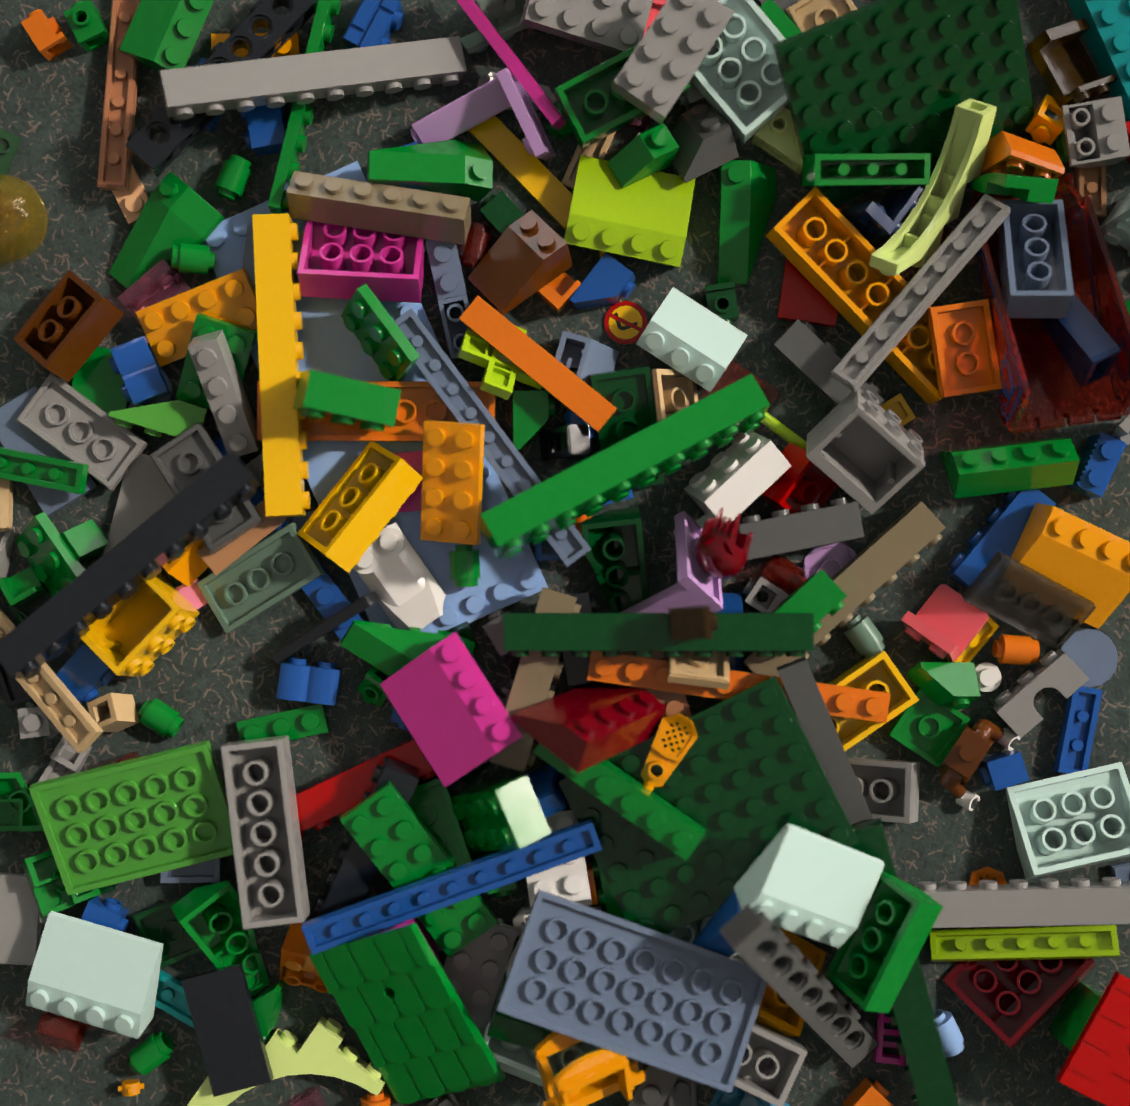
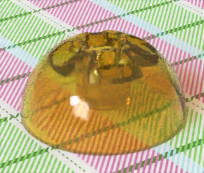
(21, 219)

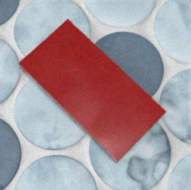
(802, 300)

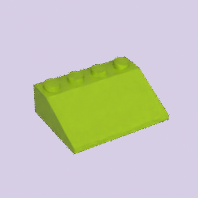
(635, 222)

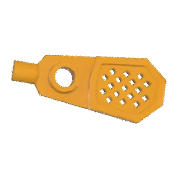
(664, 755)

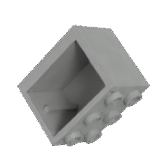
(865, 449)

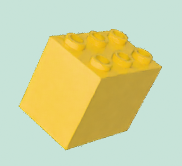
(141, 628)

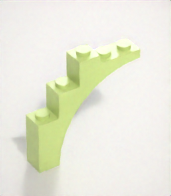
(942, 199)
(318, 1055)

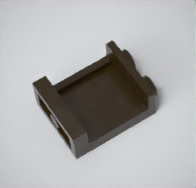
(1067, 65)

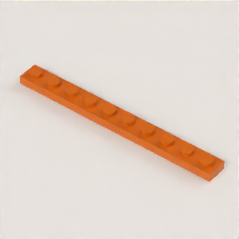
(652, 674)

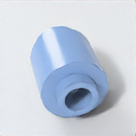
(949, 1033)

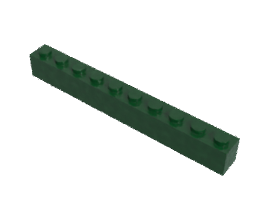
(651, 632)
(912, 1008)

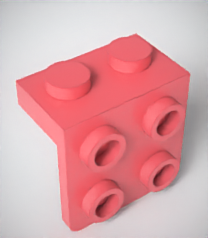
(945, 623)

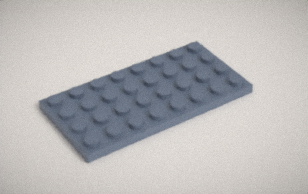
(633, 991)

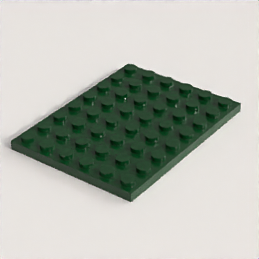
(897, 71)
(739, 783)

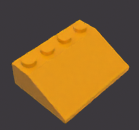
(1077, 557)

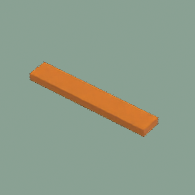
(538, 364)

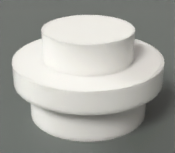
(988, 676)

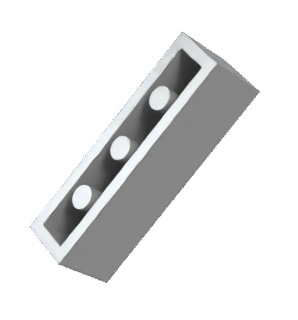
(225, 392)

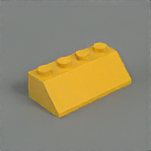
(360, 505)

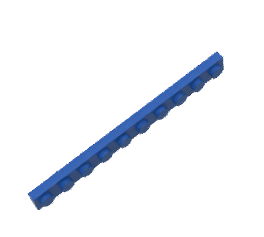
(450, 887)

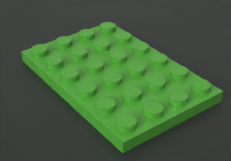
(135, 817)

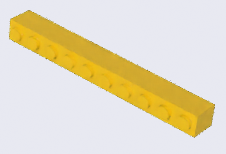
(279, 365)

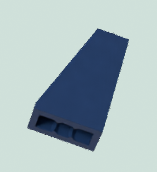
(1082, 343)

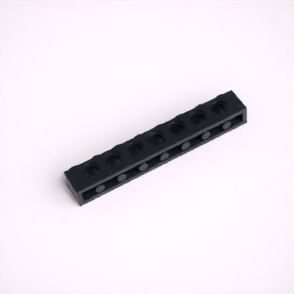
(281, 28)

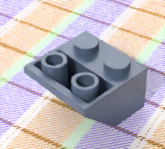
(585, 356)

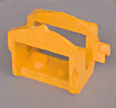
(586, 1078)

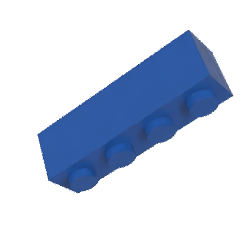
(1000, 534)

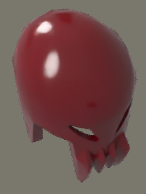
(721, 548)

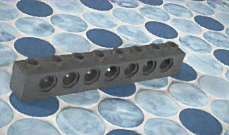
(798, 985)

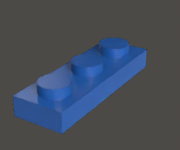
(1078, 730)

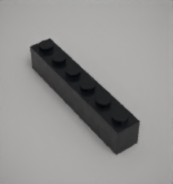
(354, 869)

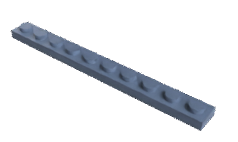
(469, 409)

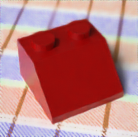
(800, 484)

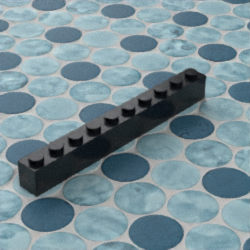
(127, 566)

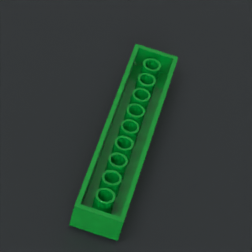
(623, 467)

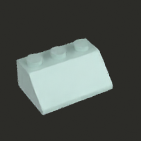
(691, 339)

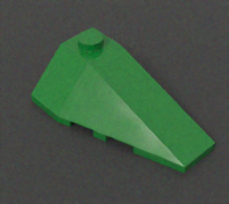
(437, 167)
(390, 647)
(215, 923)

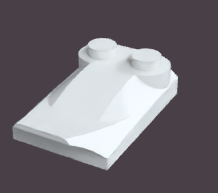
(401, 580)

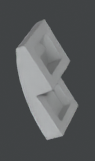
(64, 761)

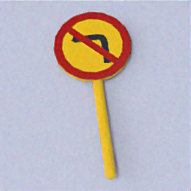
(625, 321)

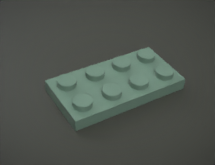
(261, 578)

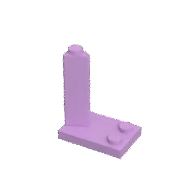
(481, 105)
(693, 584)

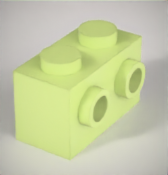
(780, 140)

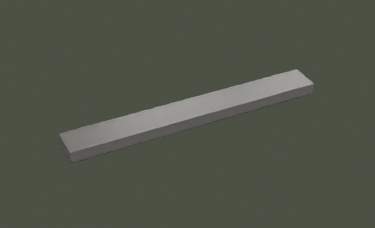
(920, 292)

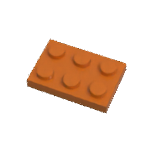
(964, 348)

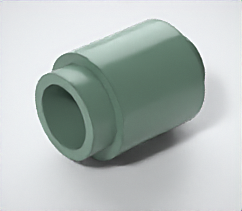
(864, 636)

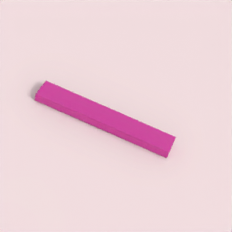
(513, 63)

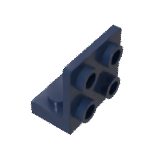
(885, 218)

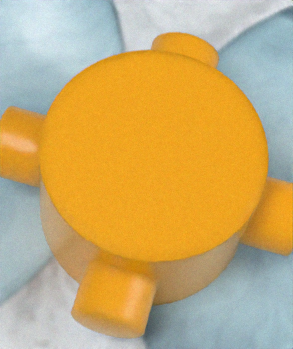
(130, 1087)

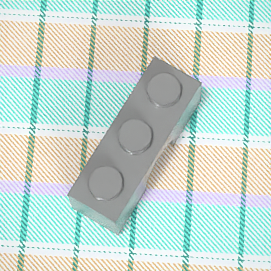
(1056, 672)

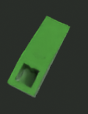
(159, 418)

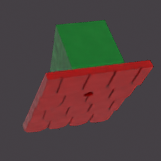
(1099, 1041)

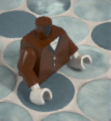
(968, 754)

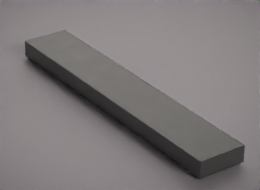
(823, 737)

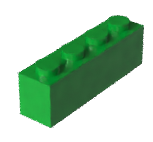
(866, 169)

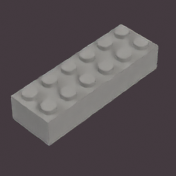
(265, 832)

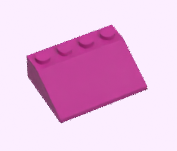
(344, 258)
(450, 709)

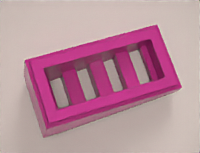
(878, 1055)

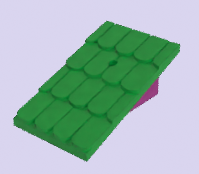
(407, 1013)

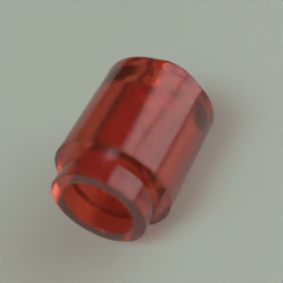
(476, 245)
(783, 574)

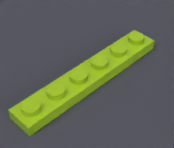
(1024, 943)

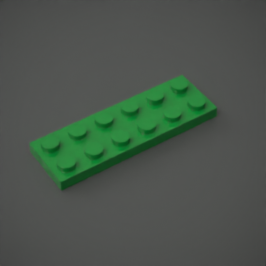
(409, 853)

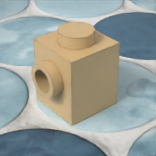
(114, 711)

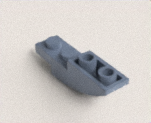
(450, 291)

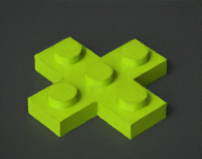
(499, 371)

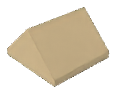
(671, 392)

